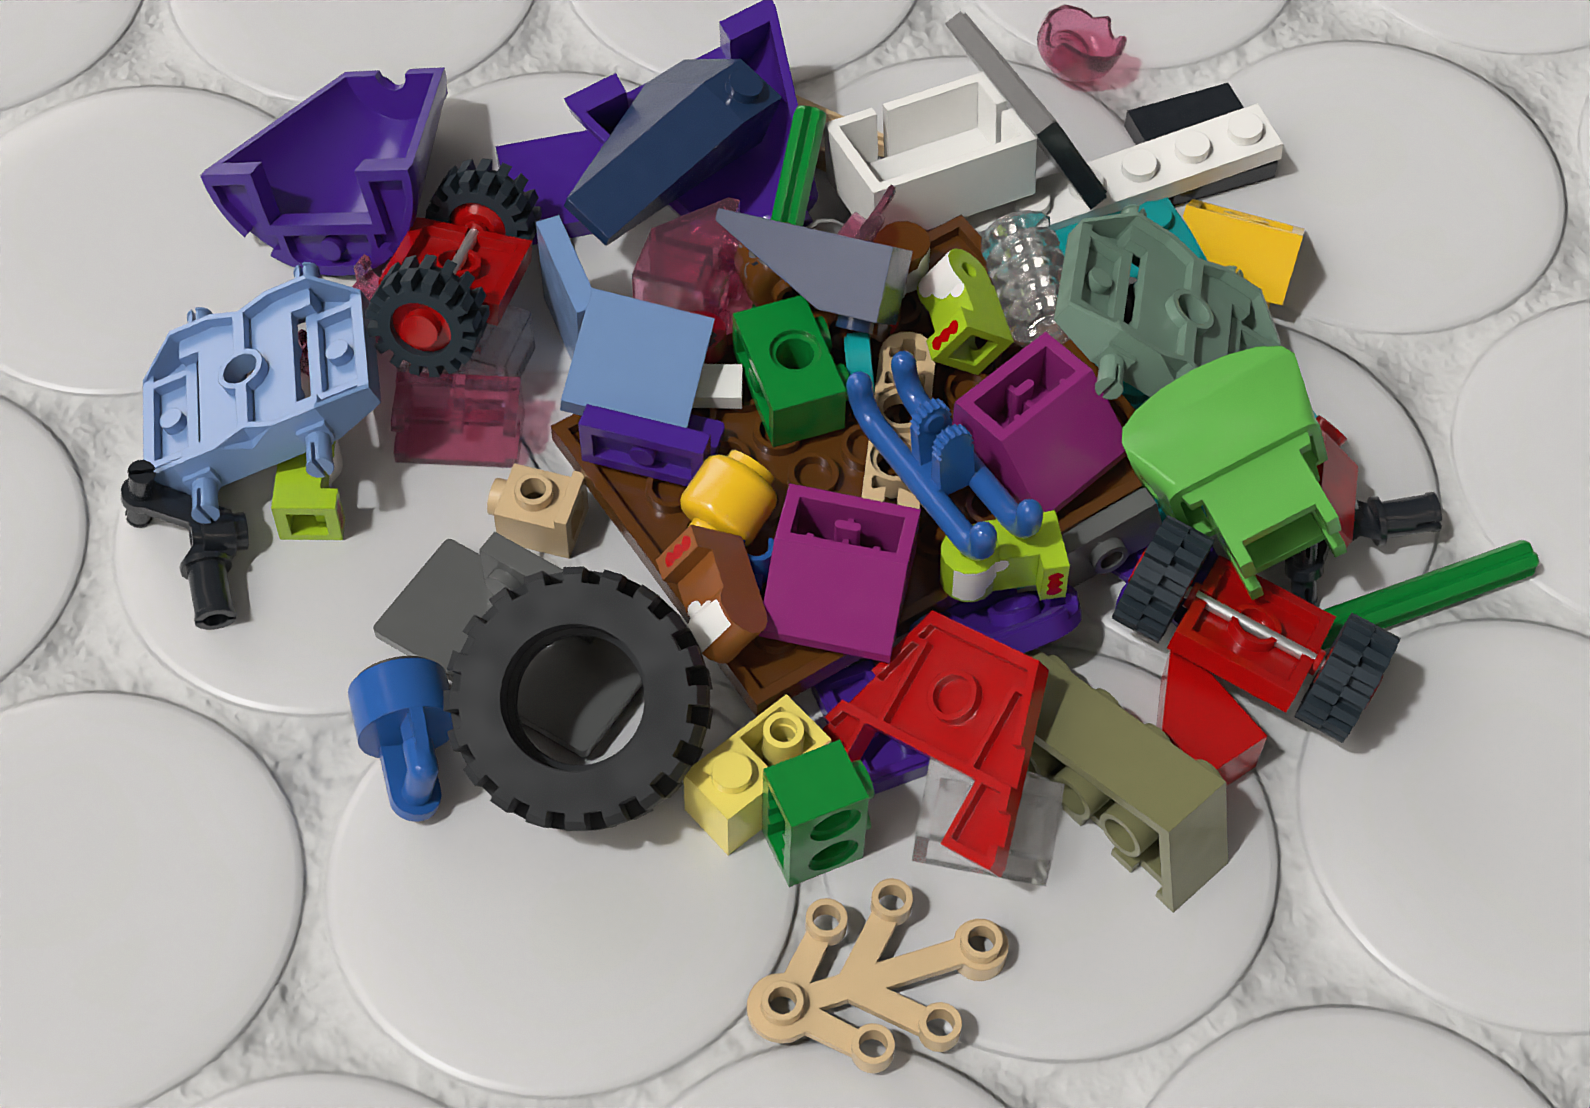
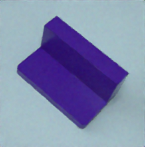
(647, 444)

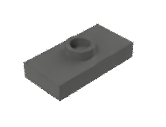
(1111, 536)

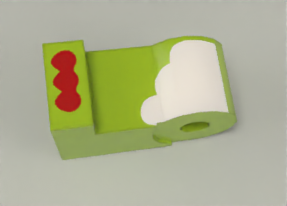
(960, 308)
(305, 504)
(1014, 564)

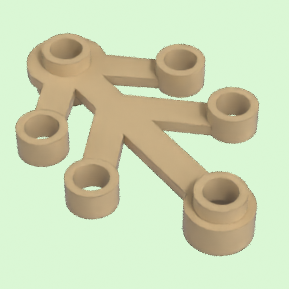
(869, 982)

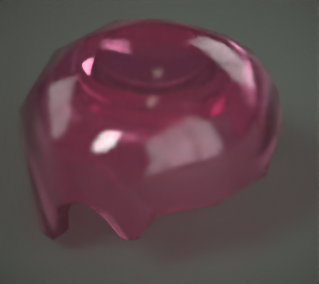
(1078, 44)

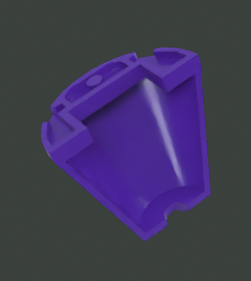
(335, 171)
(754, 176)

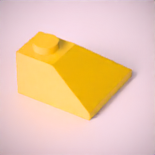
(1254, 244)

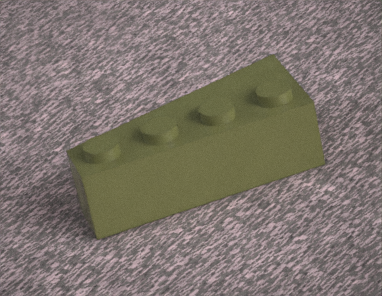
(1132, 783)

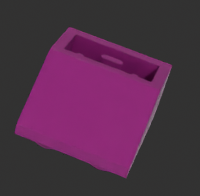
(1042, 425)
(840, 572)

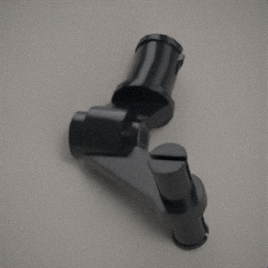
(1371, 520)
(211, 544)

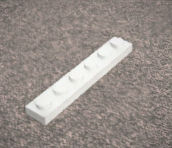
(1154, 169)

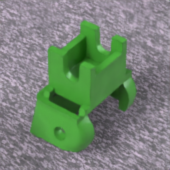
(1245, 450)

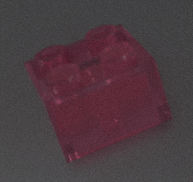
(690, 263)

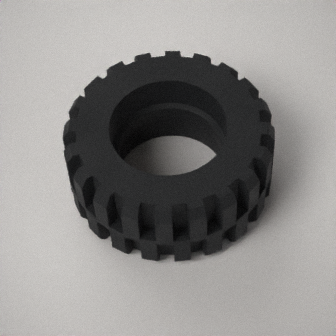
(489, 680)

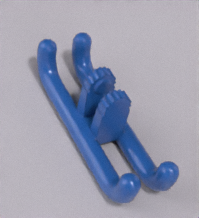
(939, 462)

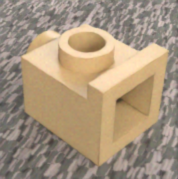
(539, 509)

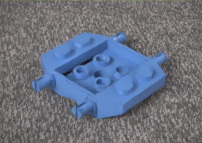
(217, 426)

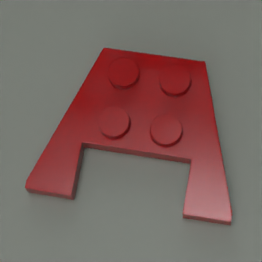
(964, 707)

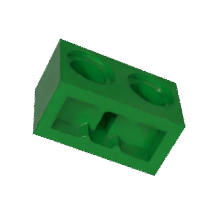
(816, 811)

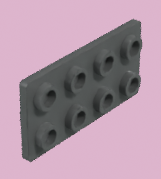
(568, 689)

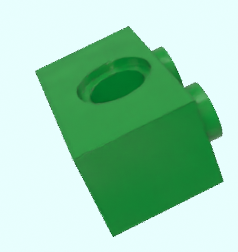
(790, 370)

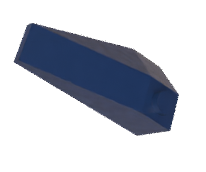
(671, 141)

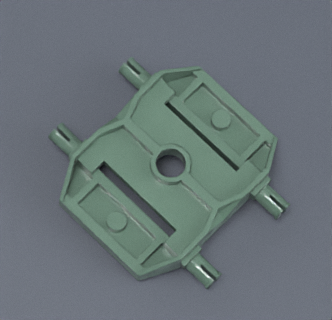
(1182, 306)

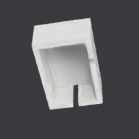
(943, 153)

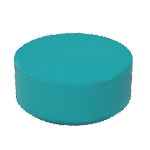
(859, 354)

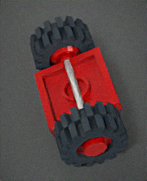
(455, 269)
(1258, 642)

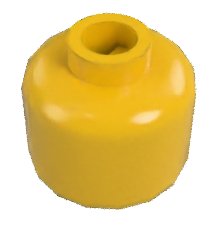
(730, 495)

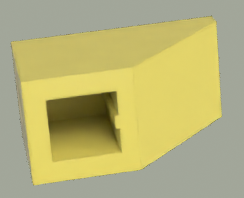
(727, 784)

